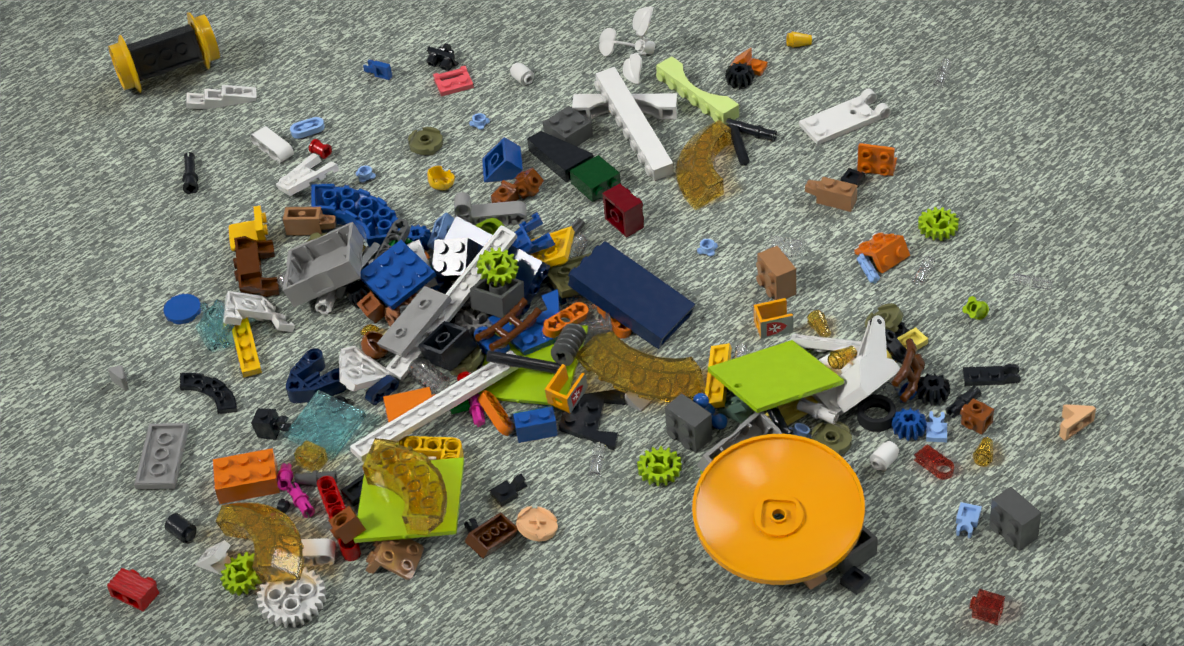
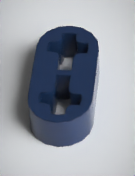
(382, 388)

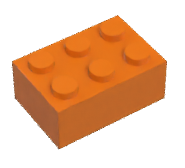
(245, 476)

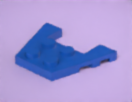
(523, 241)
(533, 337)

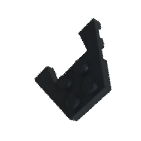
(587, 414)

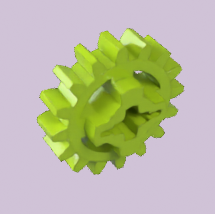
(938, 223)
(497, 266)
(659, 466)
(240, 575)

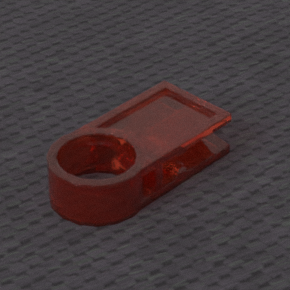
(931, 459)

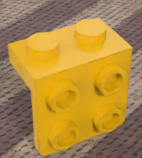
(252, 229)

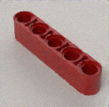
(333, 505)

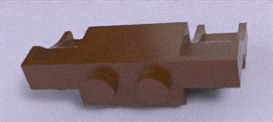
(249, 269)

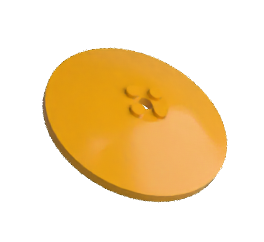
(770, 477)

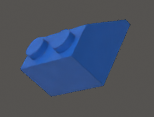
(502, 162)
(535, 423)

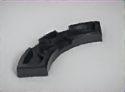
(211, 387)

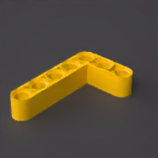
(434, 446)

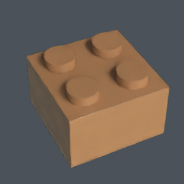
(776, 273)

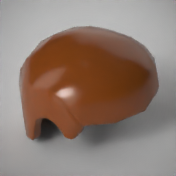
(370, 346)

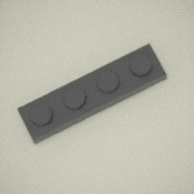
(367, 255)

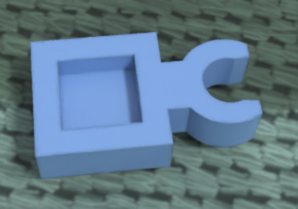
(936, 429)
(967, 518)

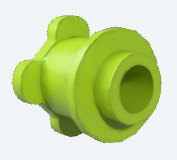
(976, 309)

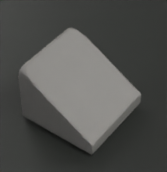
(118, 376)
(634, 401)

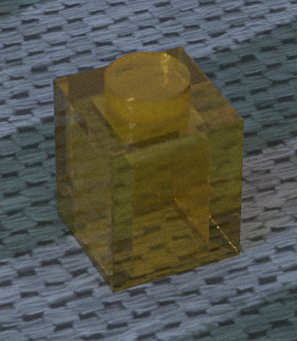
(310, 456)

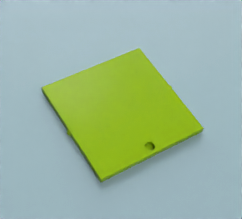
(775, 376)
(529, 385)
(382, 509)

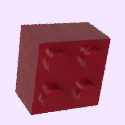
(623, 210)

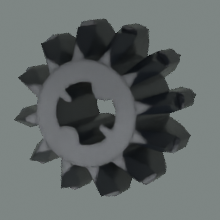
(739, 75)
(357, 292)
(933, 389)

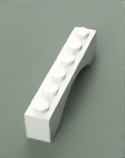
(658, 105)

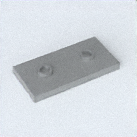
(414, 321)
(161, 456)

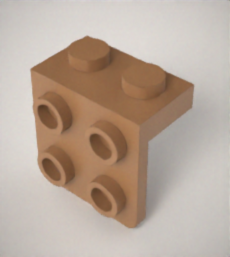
(397, 556)

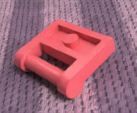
(453, 85)

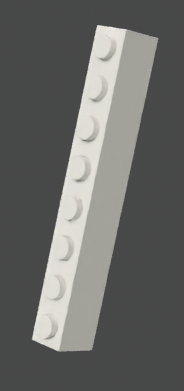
(634, 124)

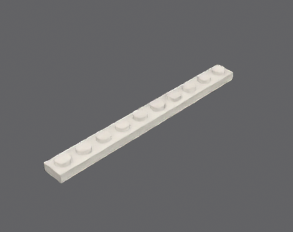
(459, 294)
(434, 406)

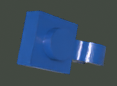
(379, 69)

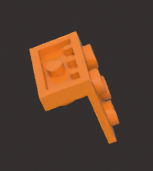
(876, 159)

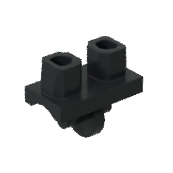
(444, 55)

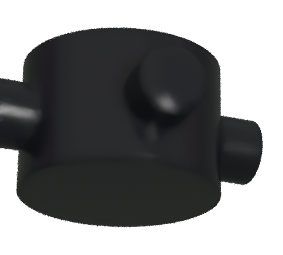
(283, 505)

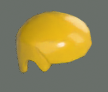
(440, 179)

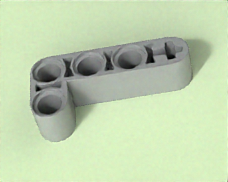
(507, 212)

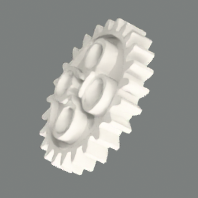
(292, 600)

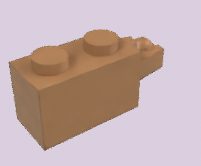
(833, 193)
(307, 220)

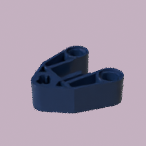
(305, 378)

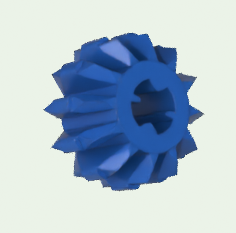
(420, 233)
(909, 424)

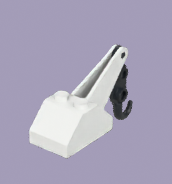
(871, 365)

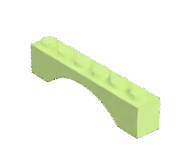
(716, 106)

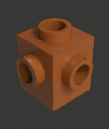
(528, 183)
(977, 416)

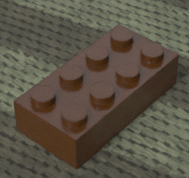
(491, 535)

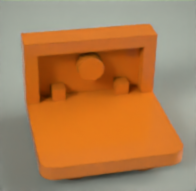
(885, 249)

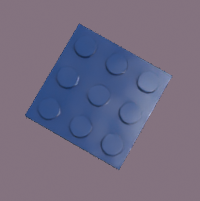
(397, 274)

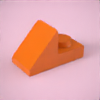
(757, 65)

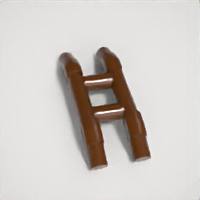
(509, 317)
(917, 364)

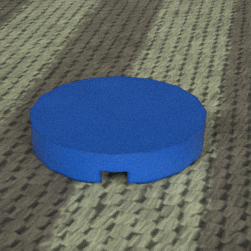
(182, 308)

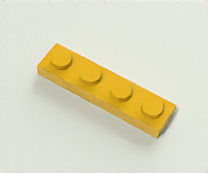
(246, 349)
(715, 389)

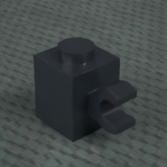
(268, 423)

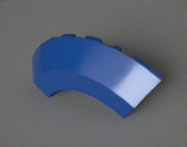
(349, 205)

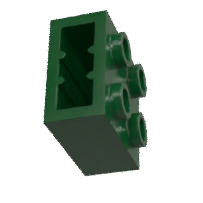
(594, 177)

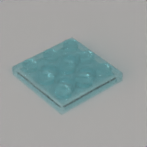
(326, 423)

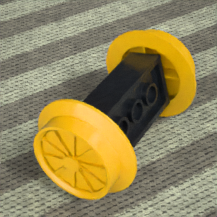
(164, 52)

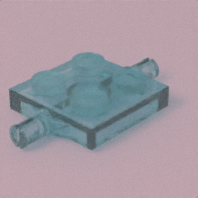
(211, 326)

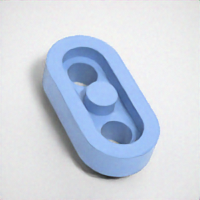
(307, 127)

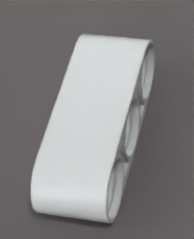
(272, 144)
(318, 551)

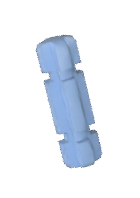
(868, 268)

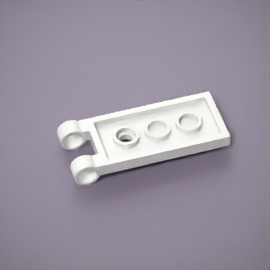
(844, 118)

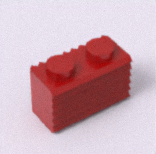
(133, 589)

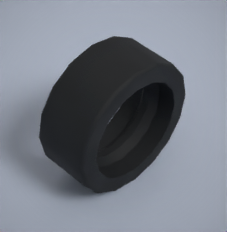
(872, 424)

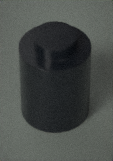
(180, 528)

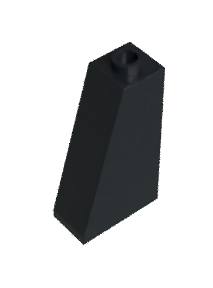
(557, 154)

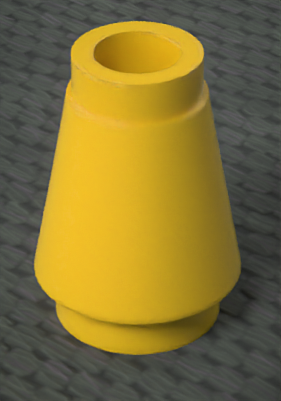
(798, 39)

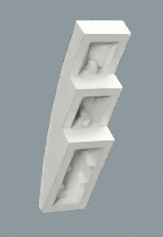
(218, 98)

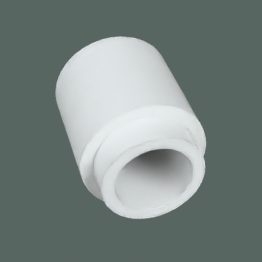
(522, 73)
(884, 456)

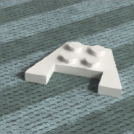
(302, 175)
(244, 305)

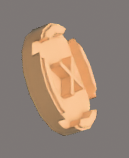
(536, 523)

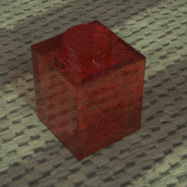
(987, 606)

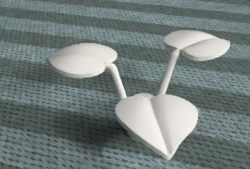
(632, 66)

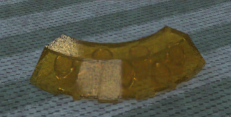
(695, 167)
(640, 372)
(411, 478)
(274, 537)

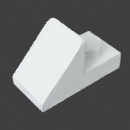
(215, 558)

